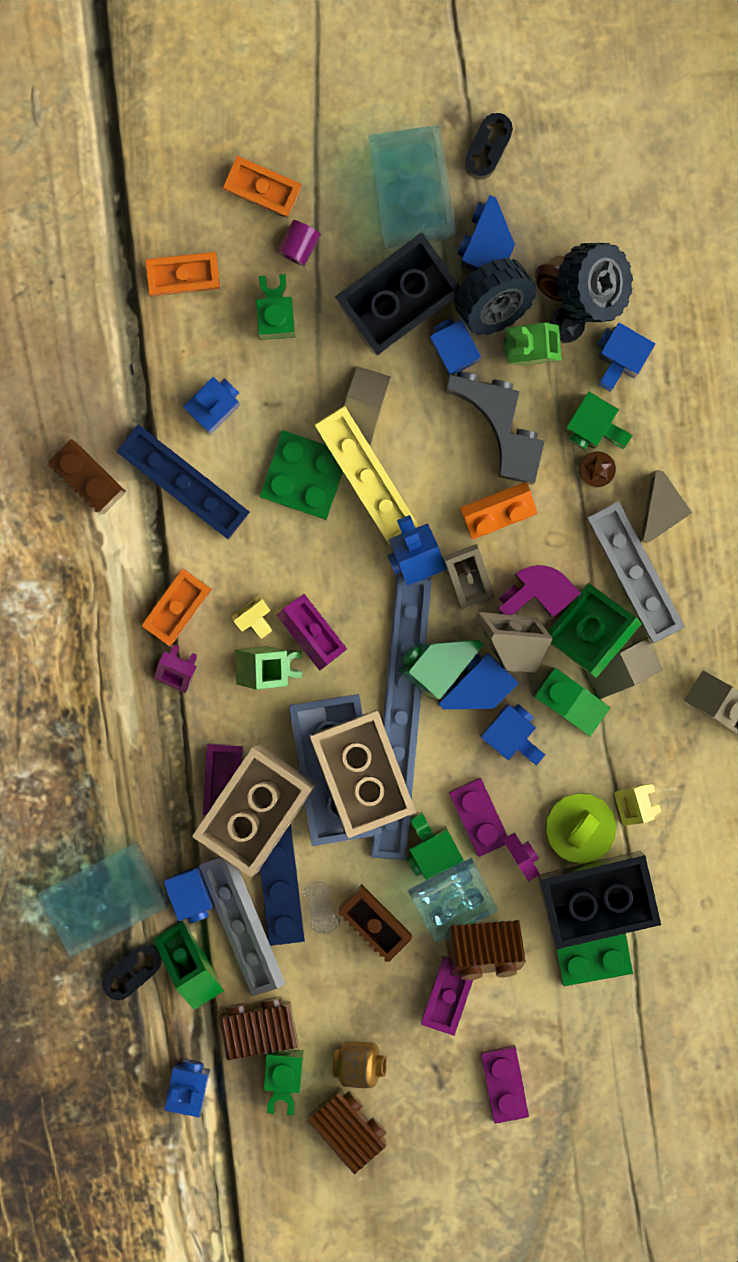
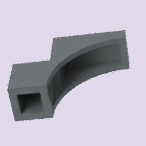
(497, 402)

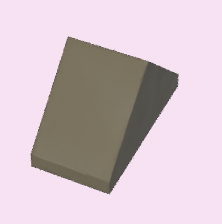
(366, 399)
(663, 507)
(468, 576)
(627, 669)

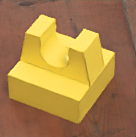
(252, 616)
(635, 804)

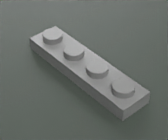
(635, 572)
(242, 925)

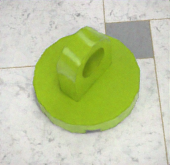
(581, 828)

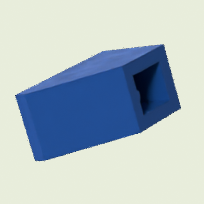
(490, 238)
(481, 687)

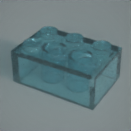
(411, 185)
(103, 899)

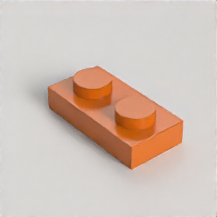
(262, 187)
(183, 274)
(499, 510)
(176, 607)

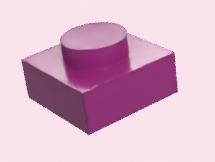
(523, 855)

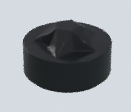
(569, 327)

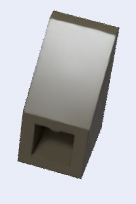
(715, 700)

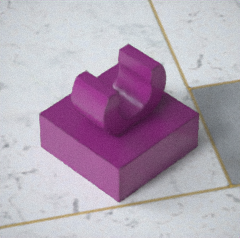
(176, 671)

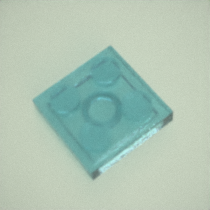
(453, 899)

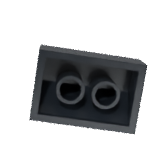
(398, 294)
(599, 899)

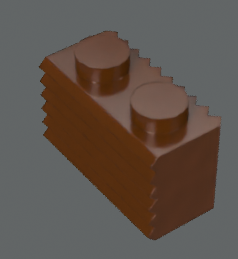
(86, 477)
(375, 923)
(485, 949)
(258, 1029)
(347, 1129)

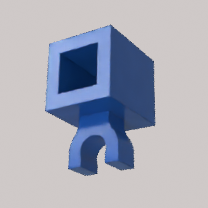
(625, 353)
(213, 404)
(415, 552)
(510, 733)
(187, 1088)

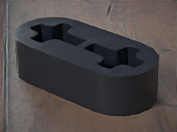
(481, 142)
(126, 965)

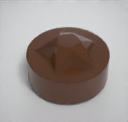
(597, 469)

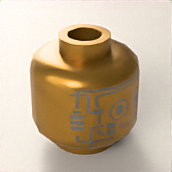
(359, 1064)

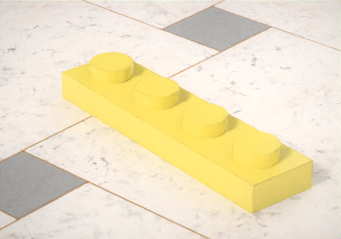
(363, 471)

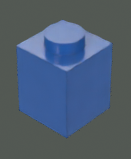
(454, 346)
(189, 895)

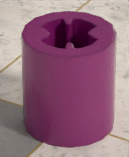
(298, 242)

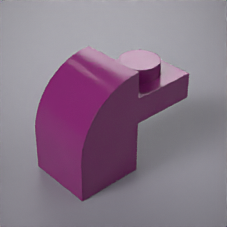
(543, 583)

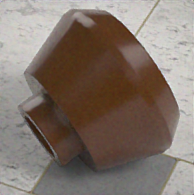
(546, 277)

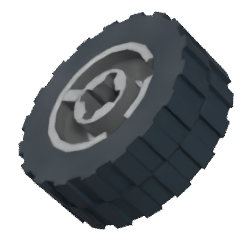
(595, 282)
(494, 296)

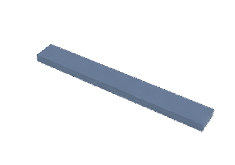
(403, 703)

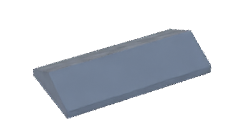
(307, 719)

